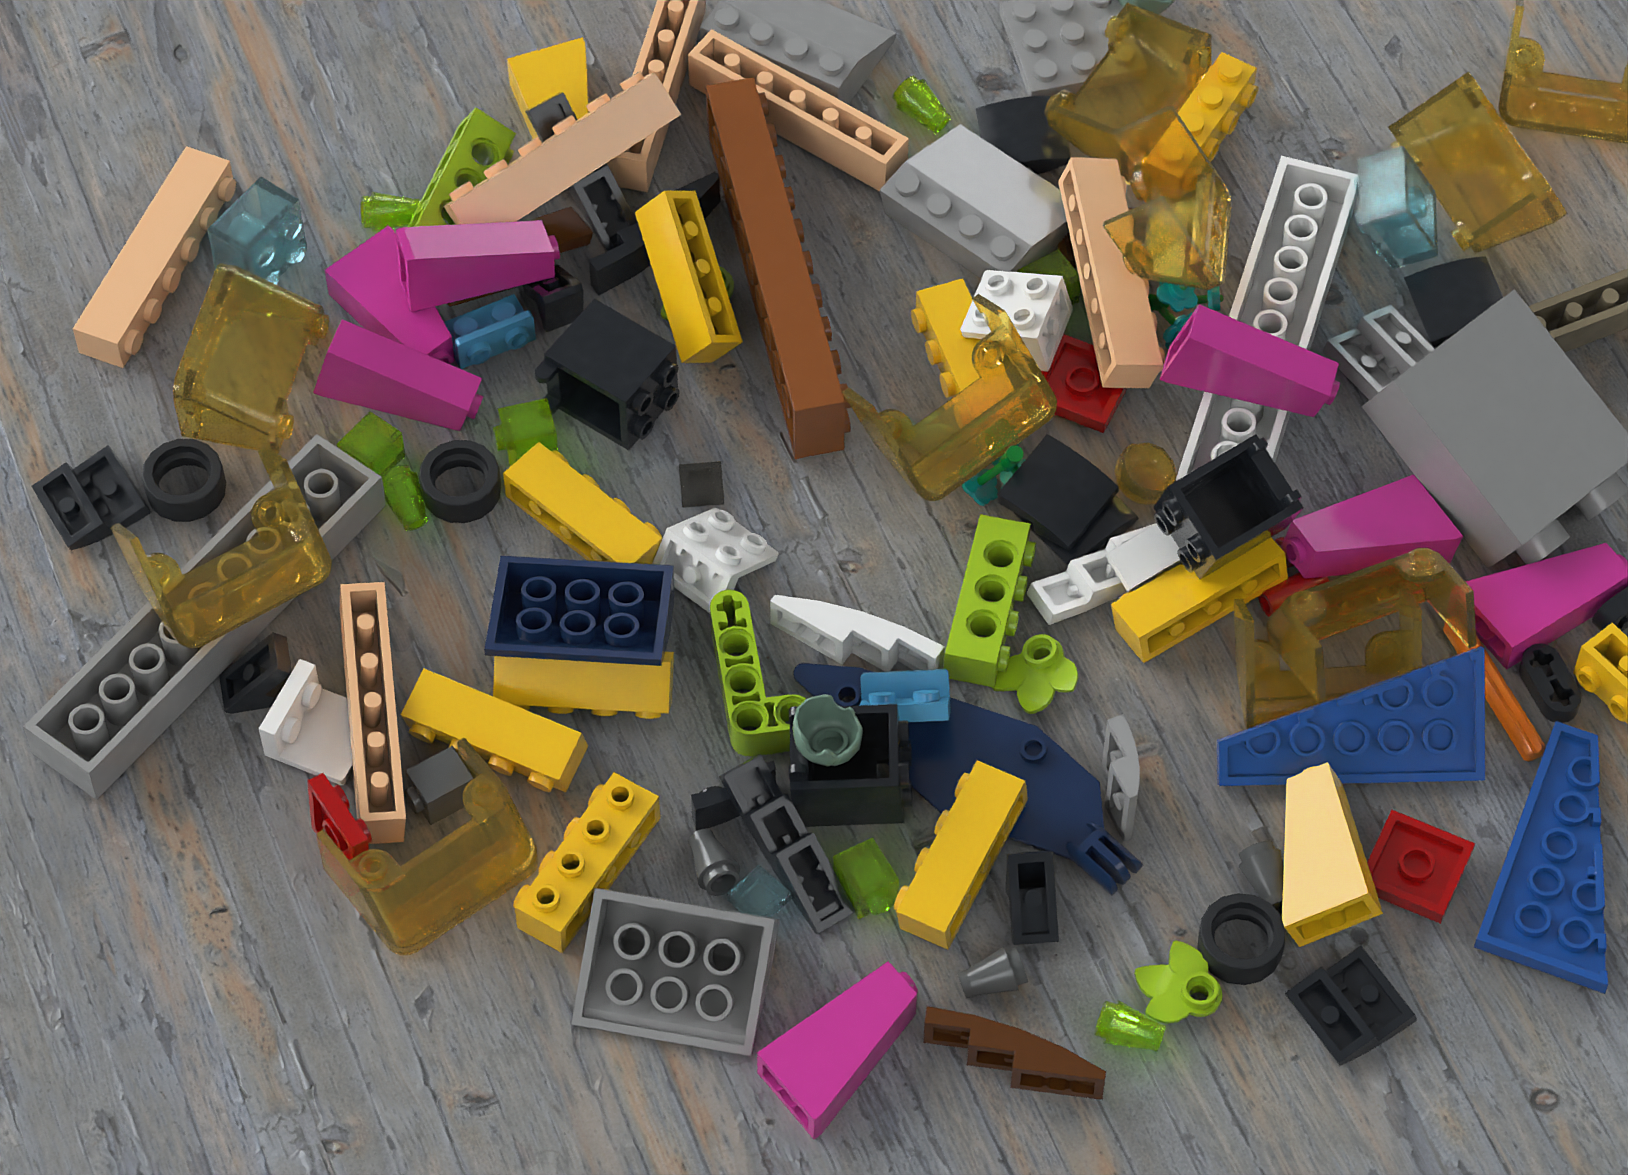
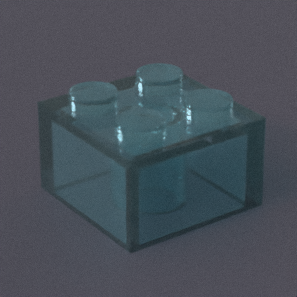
(1396, 207)
(260, 232)

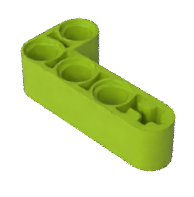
(745, 673)

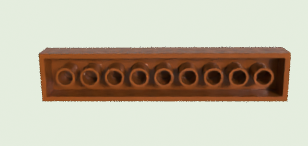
(777, 268)

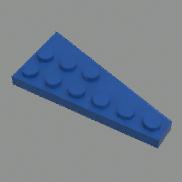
(1397, 730)
(1552, 879)

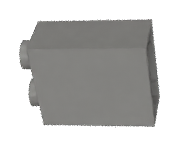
(1504, 434)

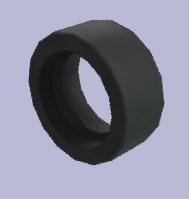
(176, 454)
(460, 454)
(1246, 908)

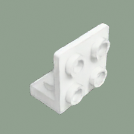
(1035, 305)
(711, 554)
(309, 727)

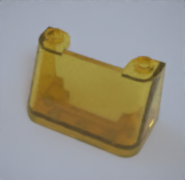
(1146, 68)
(1476, 167)
(244, 361)

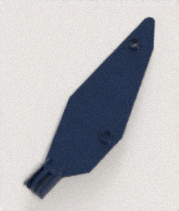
(1062, 795)

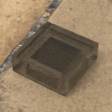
(701, 484)

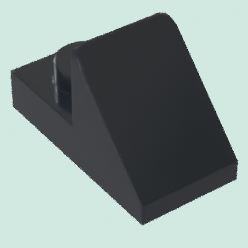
(557, 299)
(257, 676)
(1032, 897)

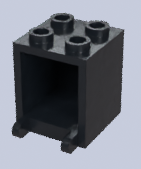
(610, 374)
(1227, 507)
(851, 790)

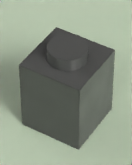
(437, 785)

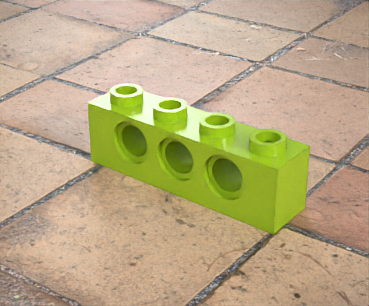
(475, 138)
(994, 544)

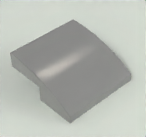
(1377, 350)
(1123, 772)

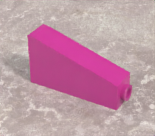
(471, 260)
(371, 292)
(1248, 365)
(396, 379)
(1370, 530)
(1544, 599)
(837, 1047)

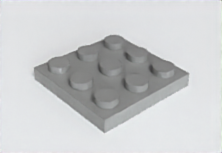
(1057, 40)

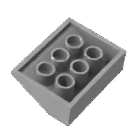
(806, 39)
(976, 204)
(675, 971)

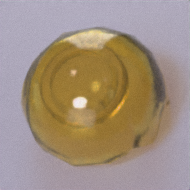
(1144, 472)

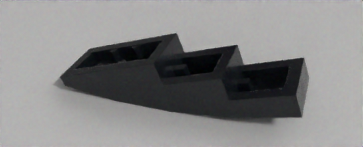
(595, 194)
(631, 254)
(787, 844)

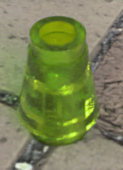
(921, 104)
(386, 209)
(404, 496)
(1128, 1027)

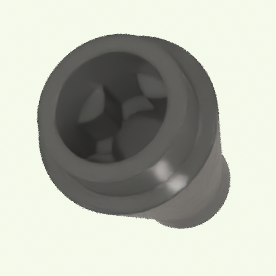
(714, 866)
(1264, 871)
(994, 974)

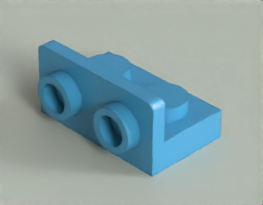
(490, 331)
(919, 693)

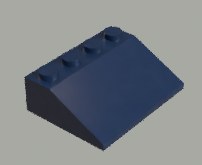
(581, 610)

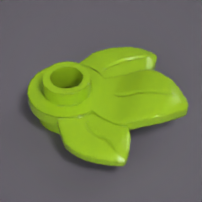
(1038, 678)
(1174, 983)

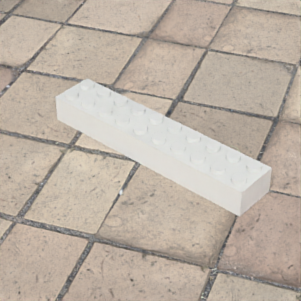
(1279, 294)

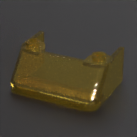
(1554, 100)
(1187, 208)
(973, 425)
(244, 581)
(1363, 598)
(1274, 693)
(448, 880)

